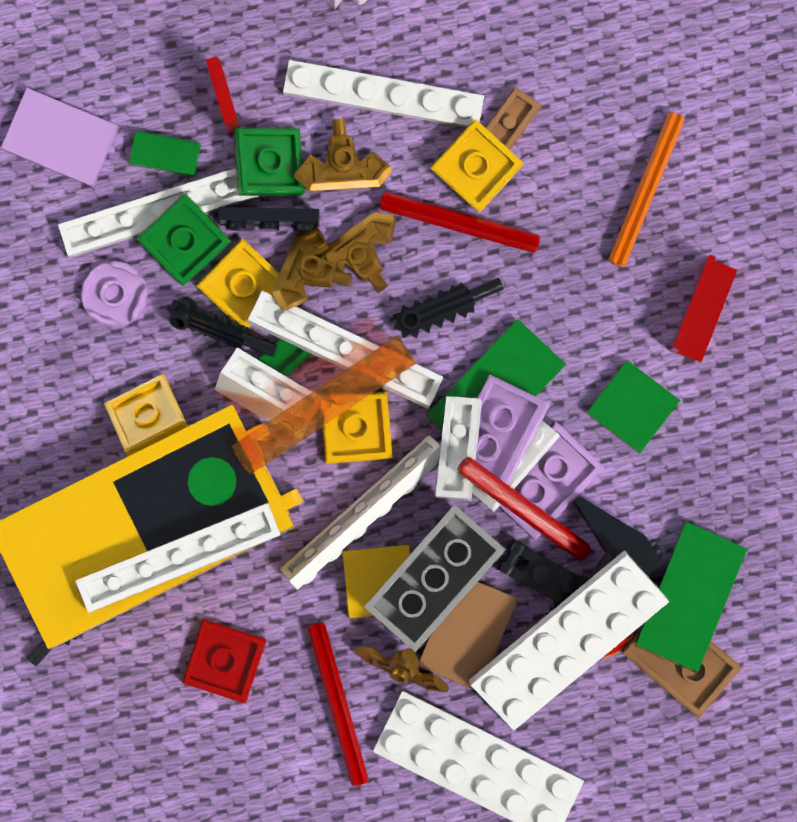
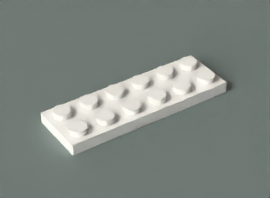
(569, 640)
(476, 763)

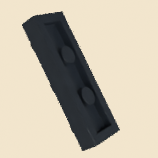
(269, 218)

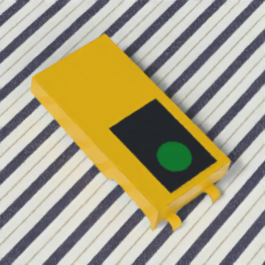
(127, 511)

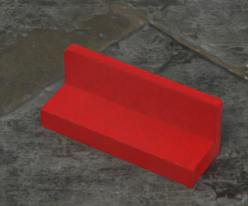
(703, 310)

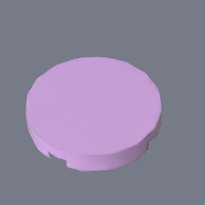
(123, 298)

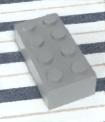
(434, 578)

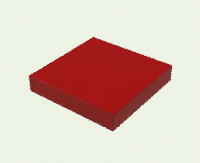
(223, 94)
(224, 661)

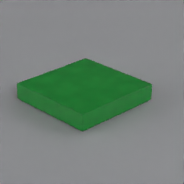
(267, 161)
(183, 239)
(633, 406)

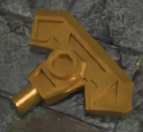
(342, 166)
(358, 249)
(305, 268)
(402, 668)

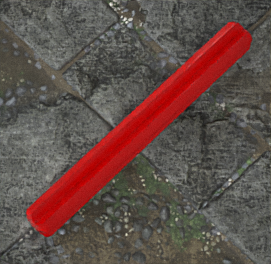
(459, 222)
(524, 508)
(338, 704)

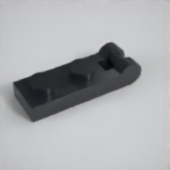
(539, 574)

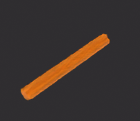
(646, 189)

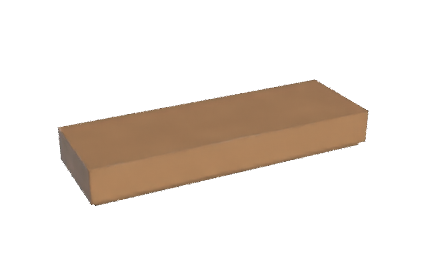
(513, 117)

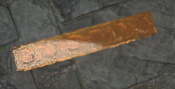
(323, 405)

